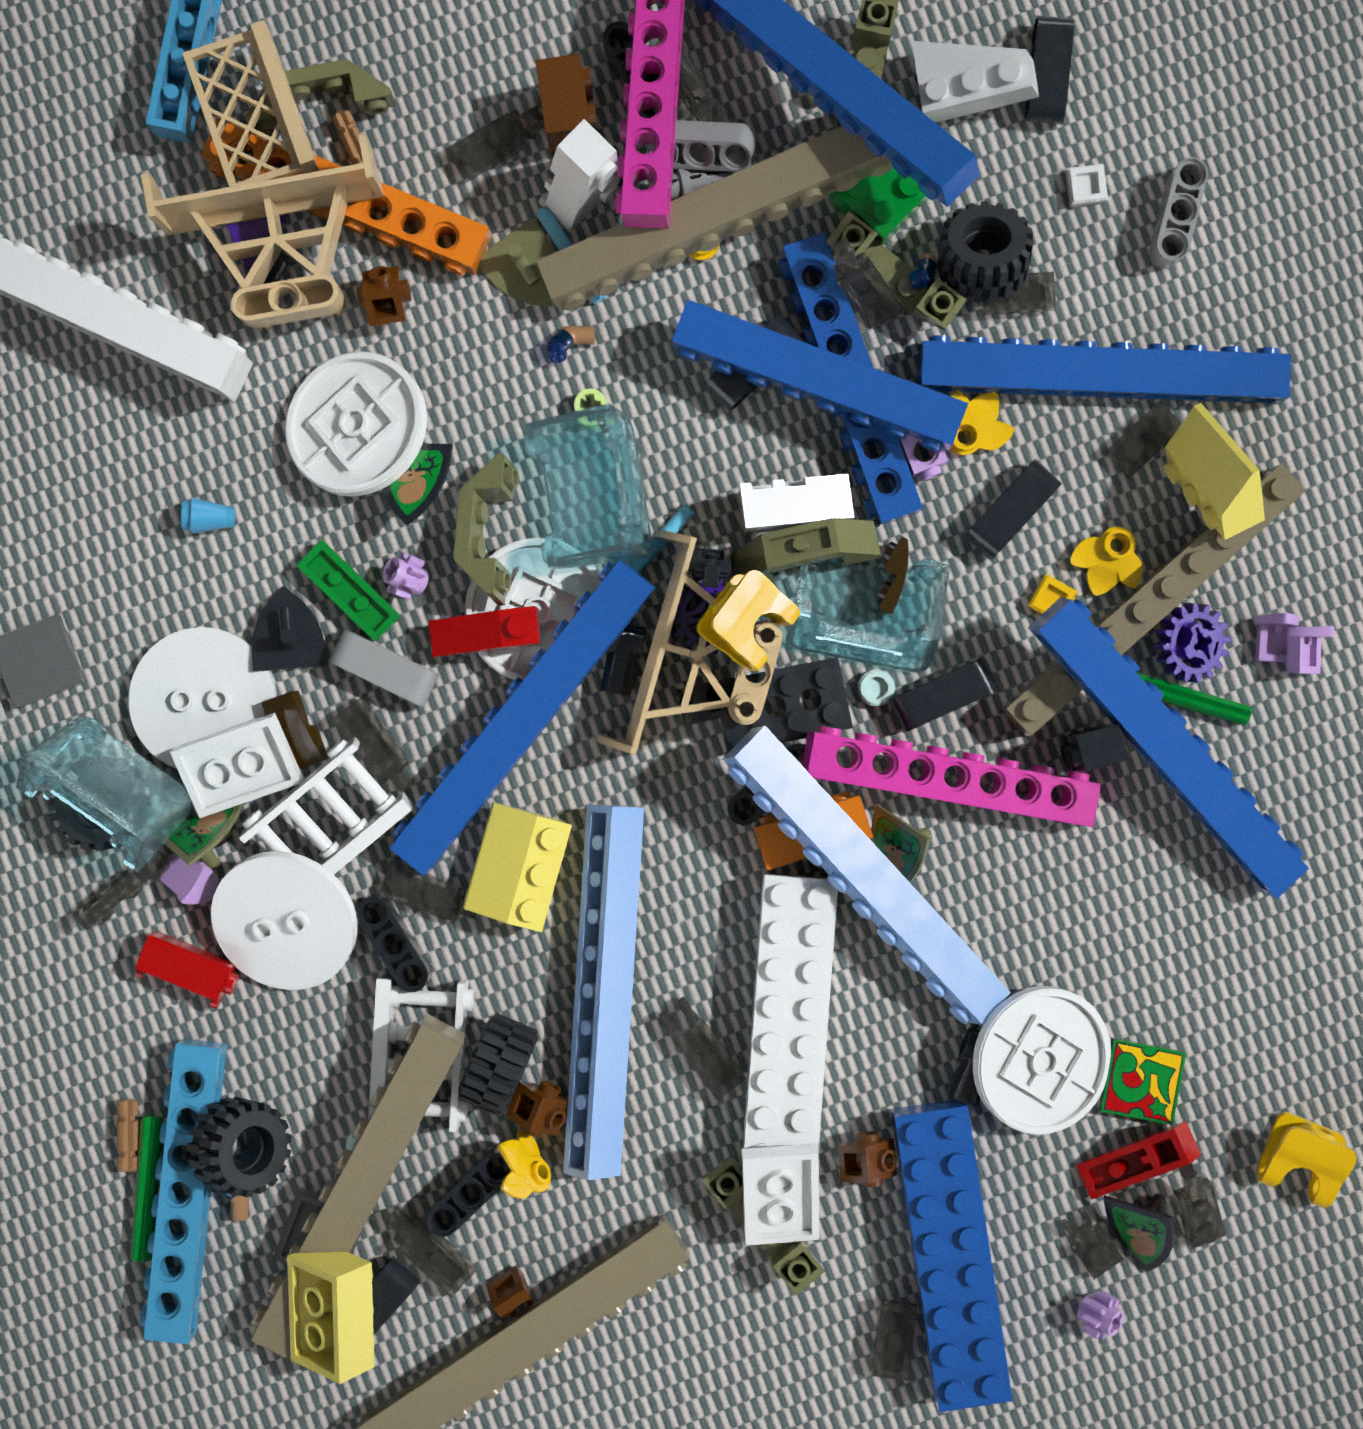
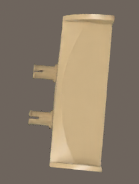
(257, 302)
(746, 697)

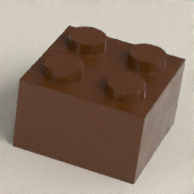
(564, 96)

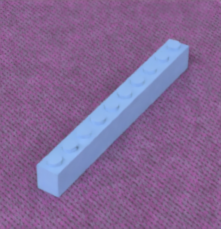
(865, 875)
(603, 991)

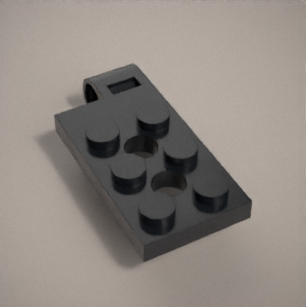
(787, 684)

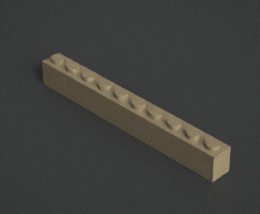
(709, 216)
(1152, 602)
(368, 1165)
(535, 1332)

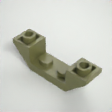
(873, 35)
(332, 77)
(932, 305)
(491, 484)
(808, 544)
(790, 1259)

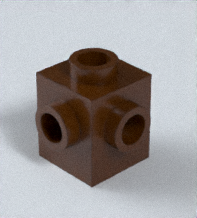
(384, 295)
(538, 1108)
(867, 1159)

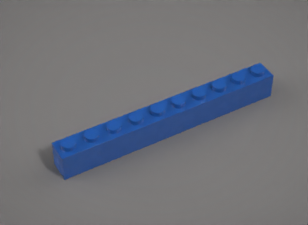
(851, 93)
(1104, 371)
(523, 716)
(1168, 746)

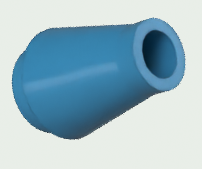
(206, 516)

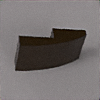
(896, 566)
(301, 736)

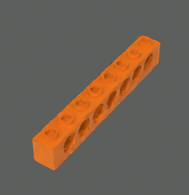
(462, 257)

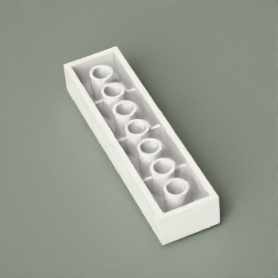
(122, 320)
(790, 1011)

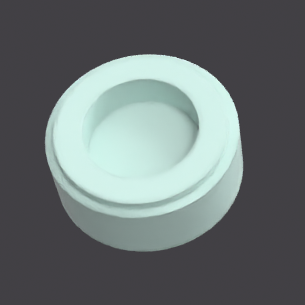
(876, 687)

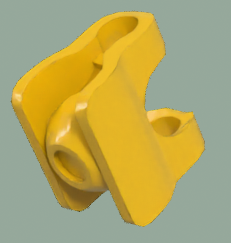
(733, 613)
(1305, 1144)

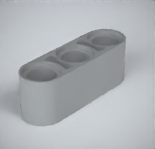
(718, 139)
(1189, 200)
(384, 668)

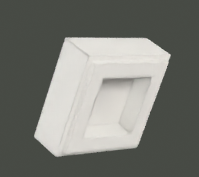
(1086, 185)

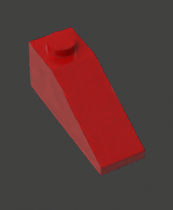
(486, 631)
(1139, 1160)

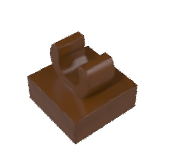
(509, 1292)

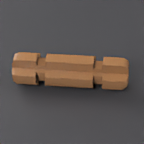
(349, 135)
(127, 1135)

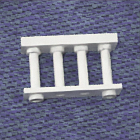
(361, 831)
(389, 1032)

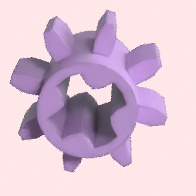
(405, 576)
(1100, 1315)

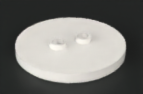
(356, 424)
(532, 585)
(195, 688)
(284, 920)
(1041, 1060)

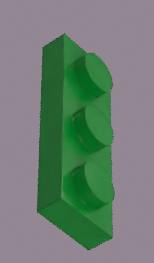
(349, 591)

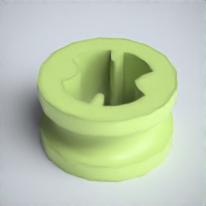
(598, 396)

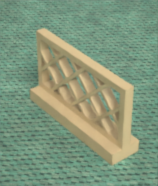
(276, 89)

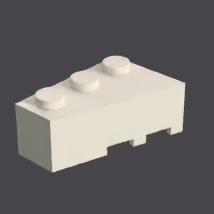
(971, 78)
(583, 177)
(793, 503)

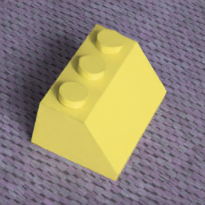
(1215, 474)
(517, 866)
(331, 1313)

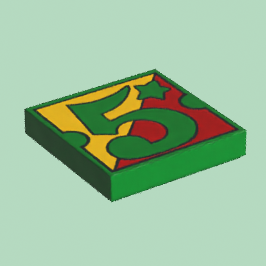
(1143, 1081)

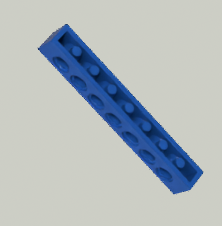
(816, 256)

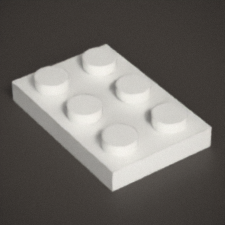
(237, 765)
(780, 1194)

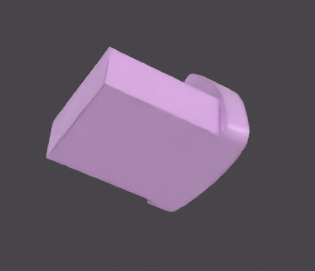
(1272, 636)
(1305, 648)
(191, 883)

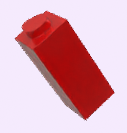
(187, 967)

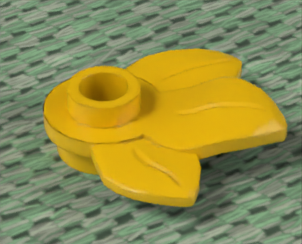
(981, 424)
(1106, 566)
(528, 1169)

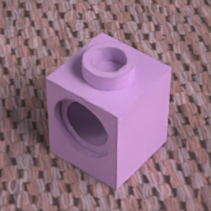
(923, 469)

